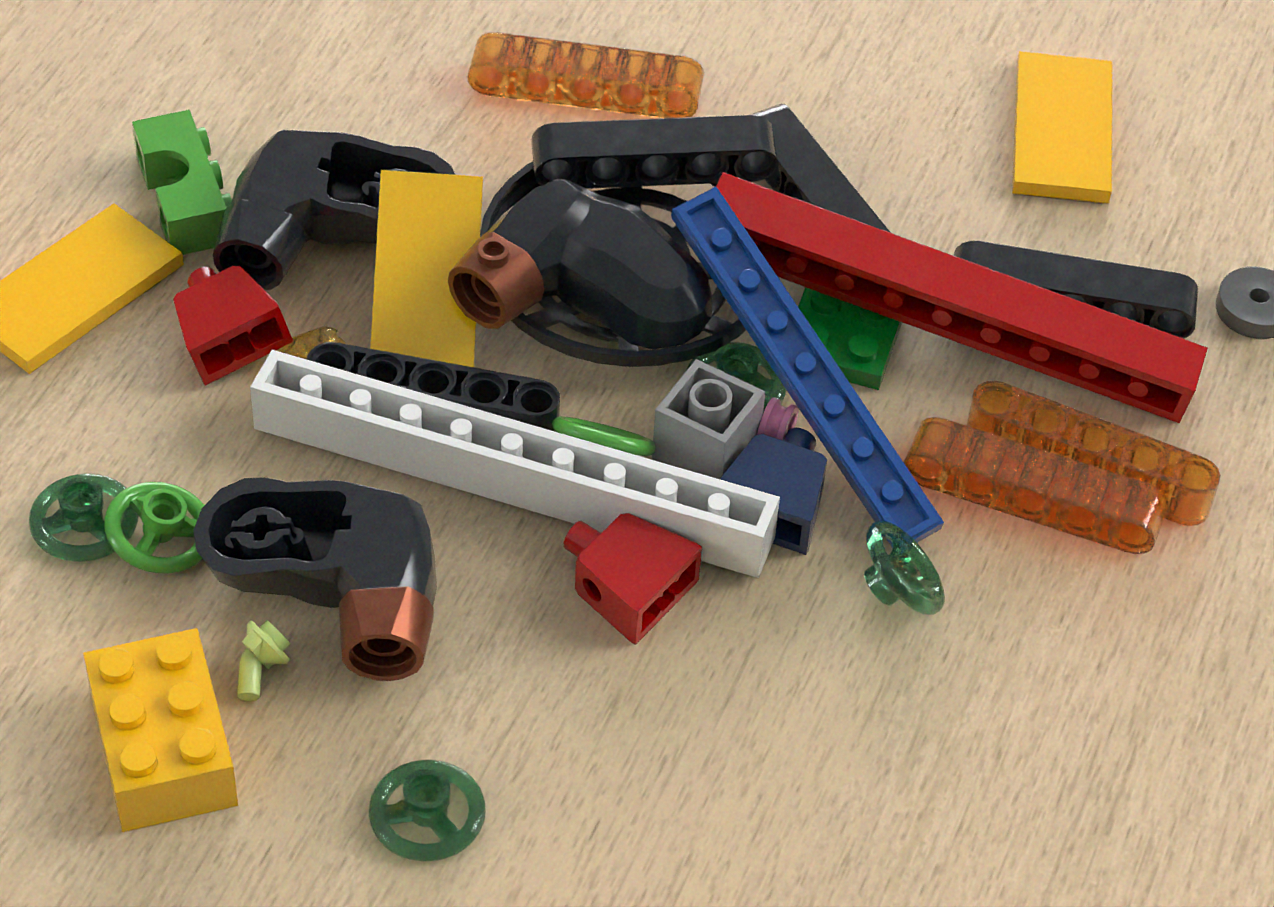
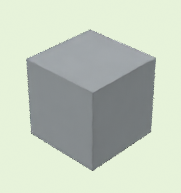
(706, 420)

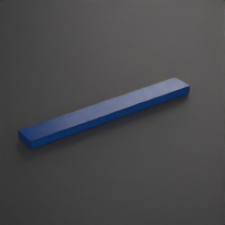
(804, 366)

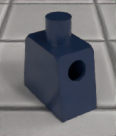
(787, 471)

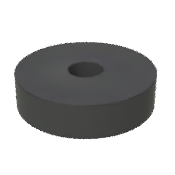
(1247, 302)

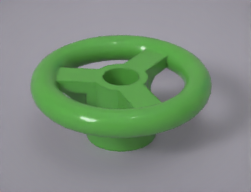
(604, 435)
(163, 517)

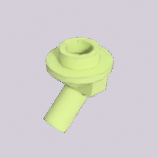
(265, 647)

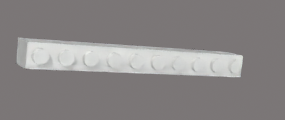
(509, 459)

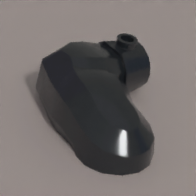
(306, 190)

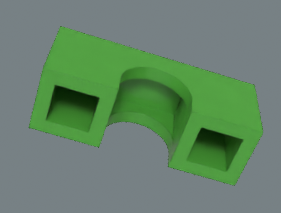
(186, 183)

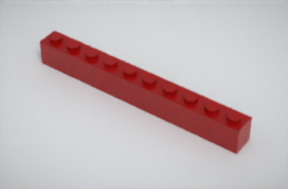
(968, 302)

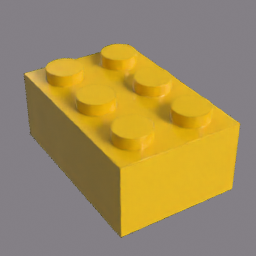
(160, 730)

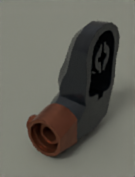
(593, 257)
(331, 550)

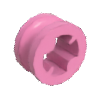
(778, 419)

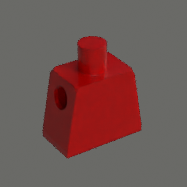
(228, 321)
(632, 571)

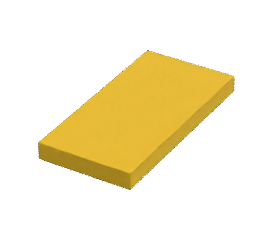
(1063, 127)
(421, 236)
(79, 285)

